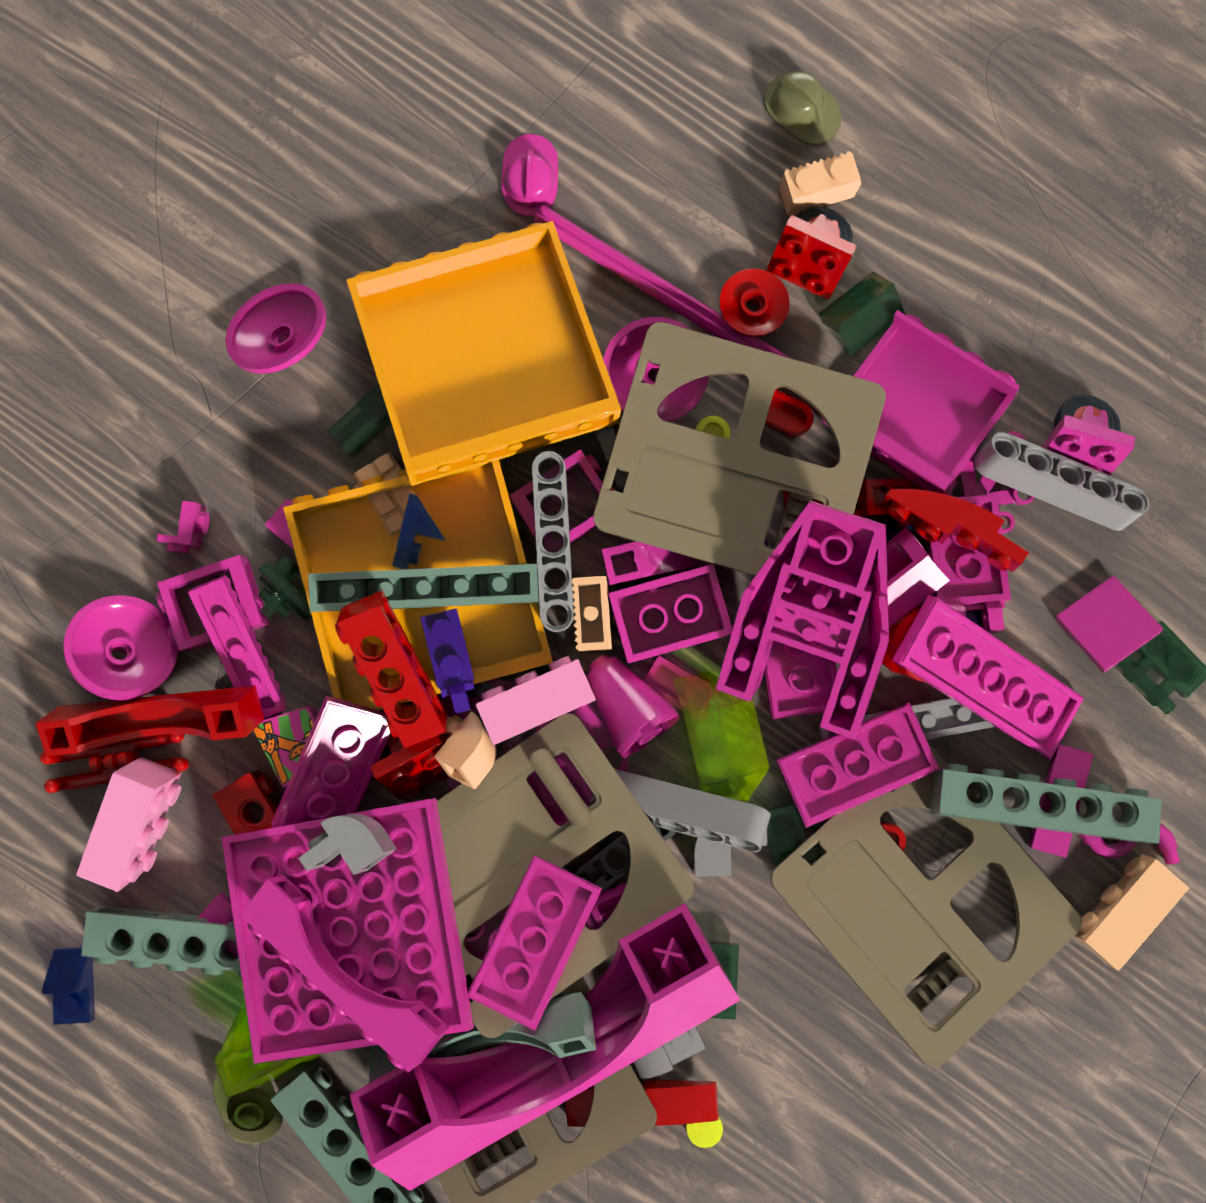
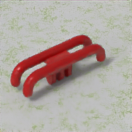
(109, 759)

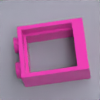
(519, 499)
(910, 575)
(245, 587)

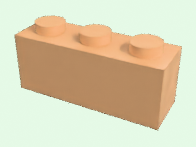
(1130, 910)

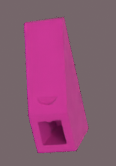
(641, 562)

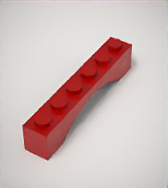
(207, 714)

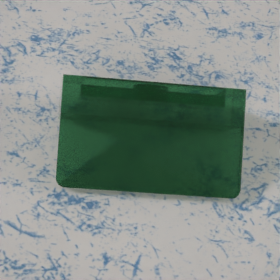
(863, 312)
(361, 423)

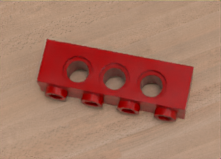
(376, 618)
(237, 798)

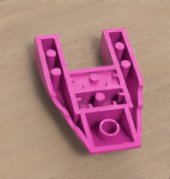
(823, 596)

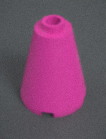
(628, 705)

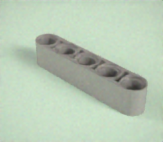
(1060, 481)
(548, 524)
(698, 812)

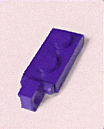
(449, 657)

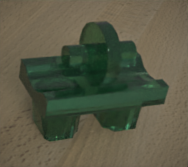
(277, 580)

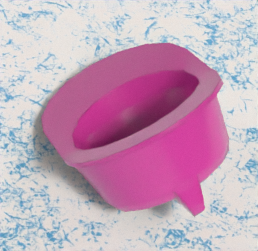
(529, 174)

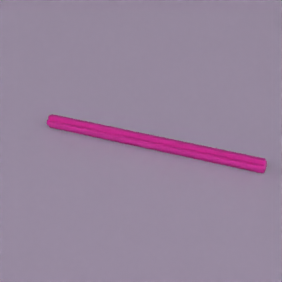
(647, 280)

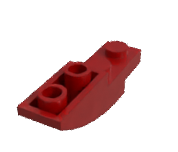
(941, 515)

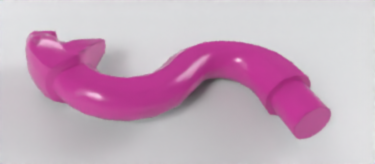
(1167, 845)

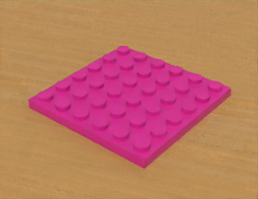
(381, 926)

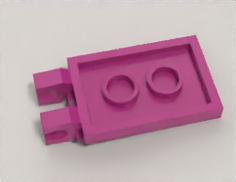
(972, 579)

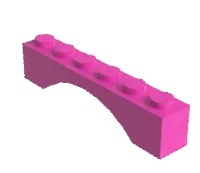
(287, 922)

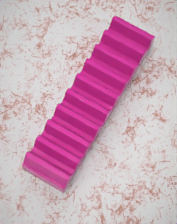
(236, 642)

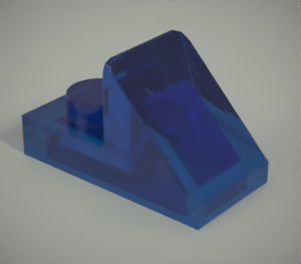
(414, 525)
(72, 986)

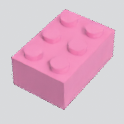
(534, 700)
(129, 824)

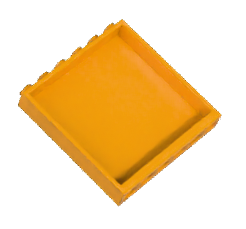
(483, 352)
(480, 530)

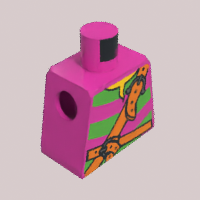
(285, 738)

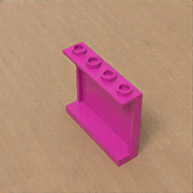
(935, 402)

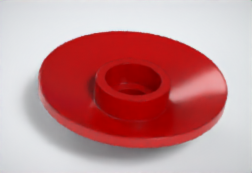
(758, 288)

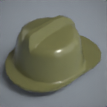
(803, 107)
(249, 1114)

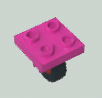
(1090, 434)

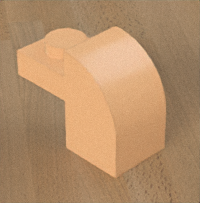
(467, 750)

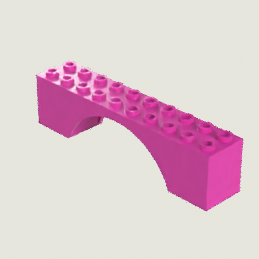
(457, 1105)

